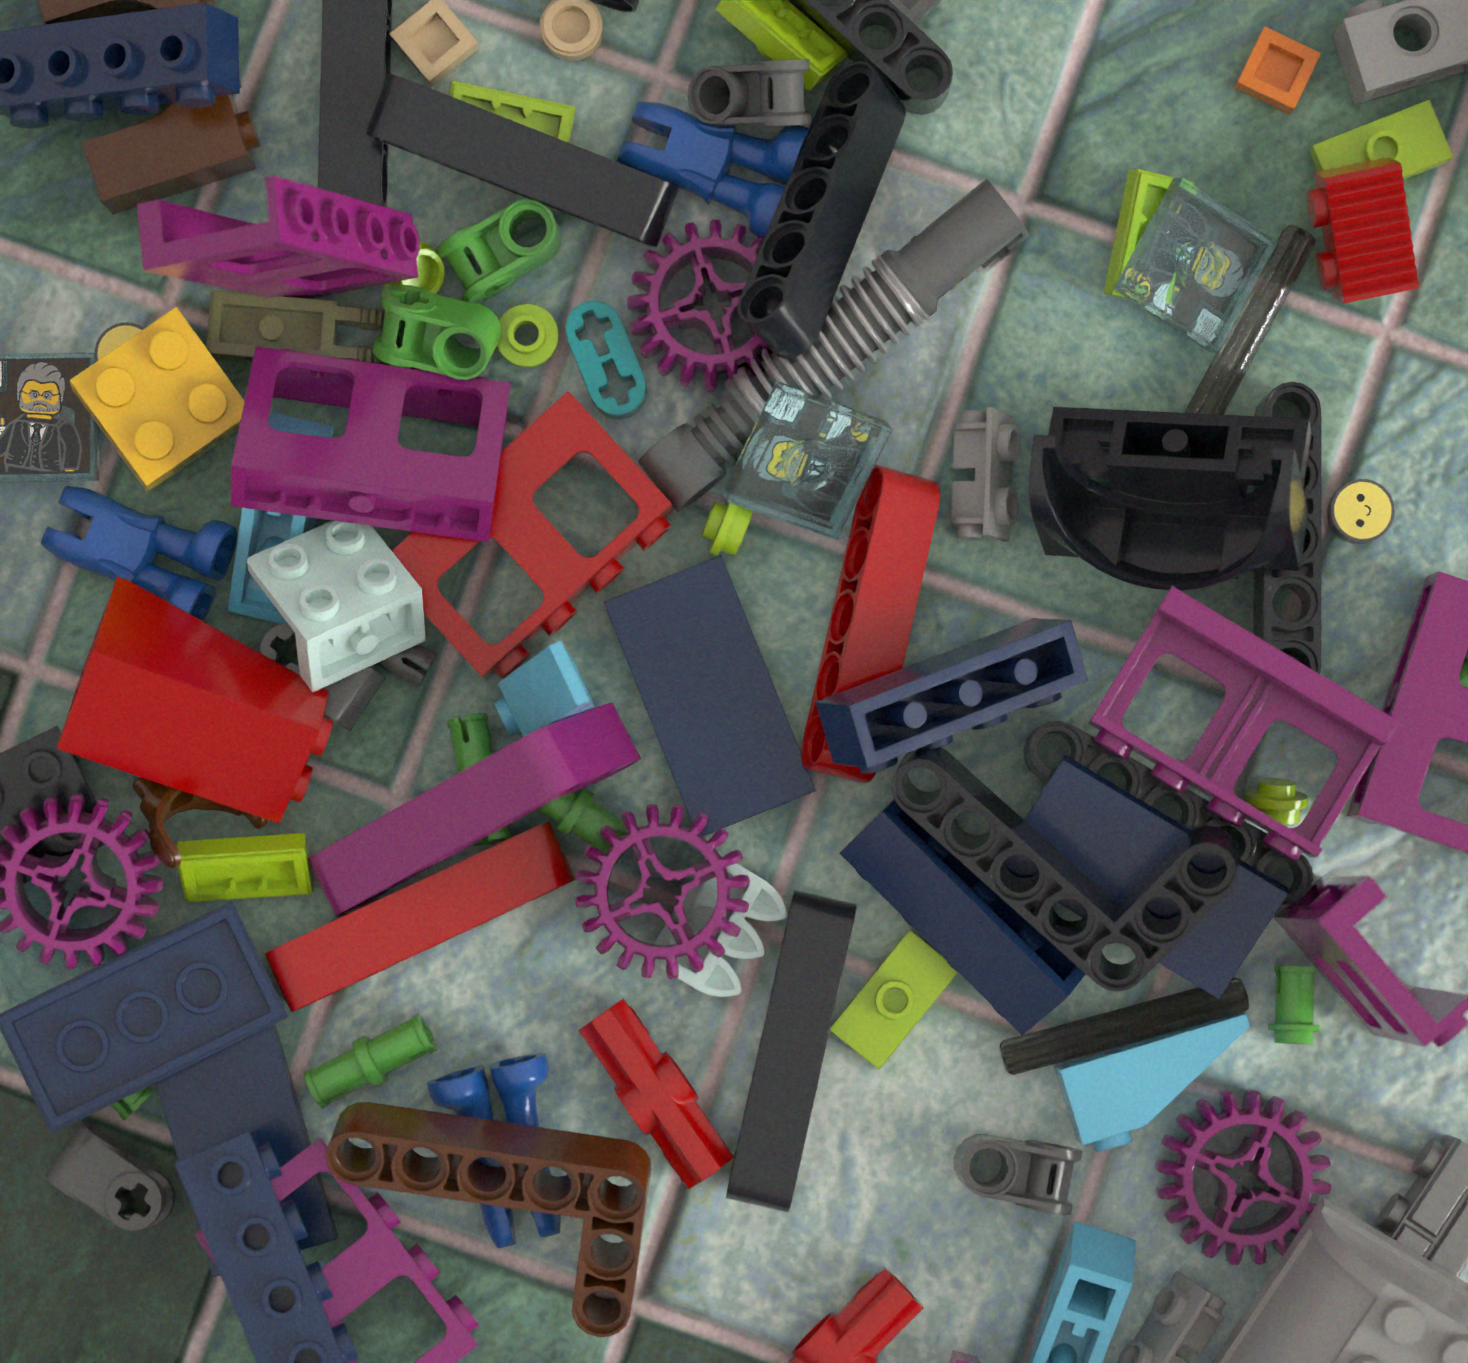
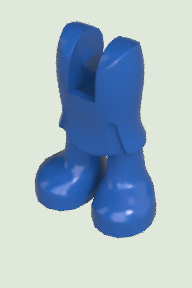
(701, 157)
(128, 544)
(468, 1096)

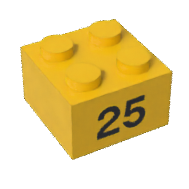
(160, 399)

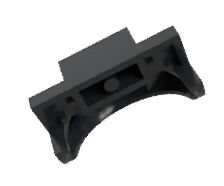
(1176, 494)

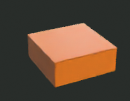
(1277, 70)

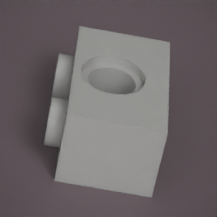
(1380, 67)

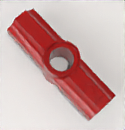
(656, 1094)
(862, 1325)

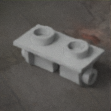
(989, 451)
(1179, 1316)

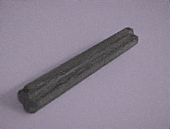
(1253, 322)
(1121, 1027)

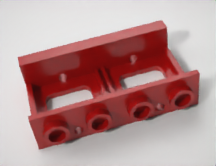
(533, 540)

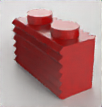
(1363, 230)

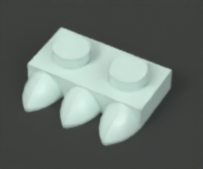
(698, 905)

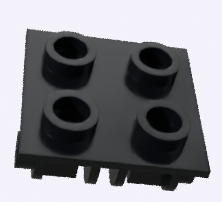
(31, 775)

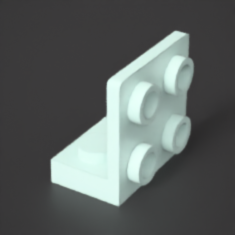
(341, 599)

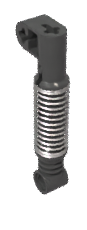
(899, 291)

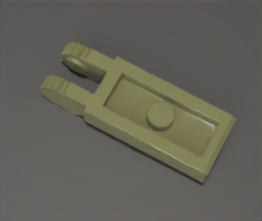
(300, 324)

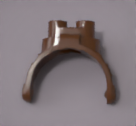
(162, 803)

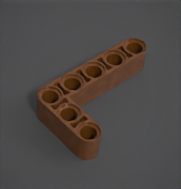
(515, 1184)

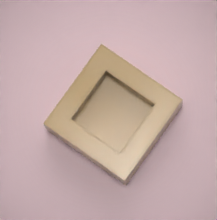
(434, 41)

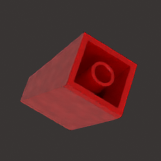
(193, 708)

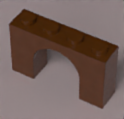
(174, 149)

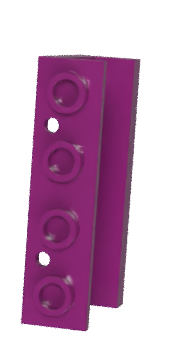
(307, 249)
(366, 471)
(1259, 689)
(1430, 707)
(1326, 934)
(376, 1261)

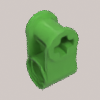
(496, 251)
(429, 329)

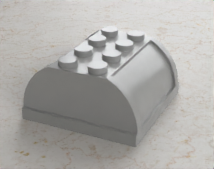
(1352, 1299)

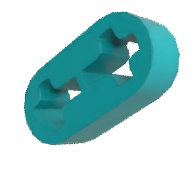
(619, 353)

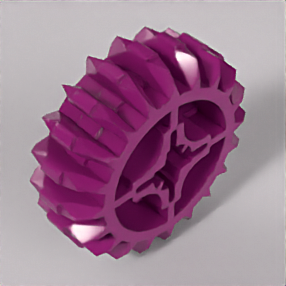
(697, 253)
(102, 890)
(685, 940)
(1231, 1204)

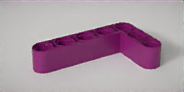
(473, 805)

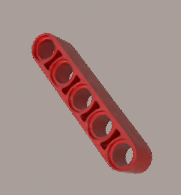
(873, 598)
(420, 916)

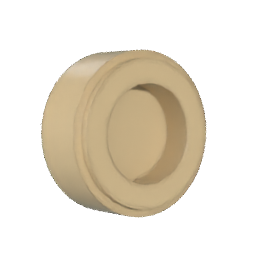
(571, 29)

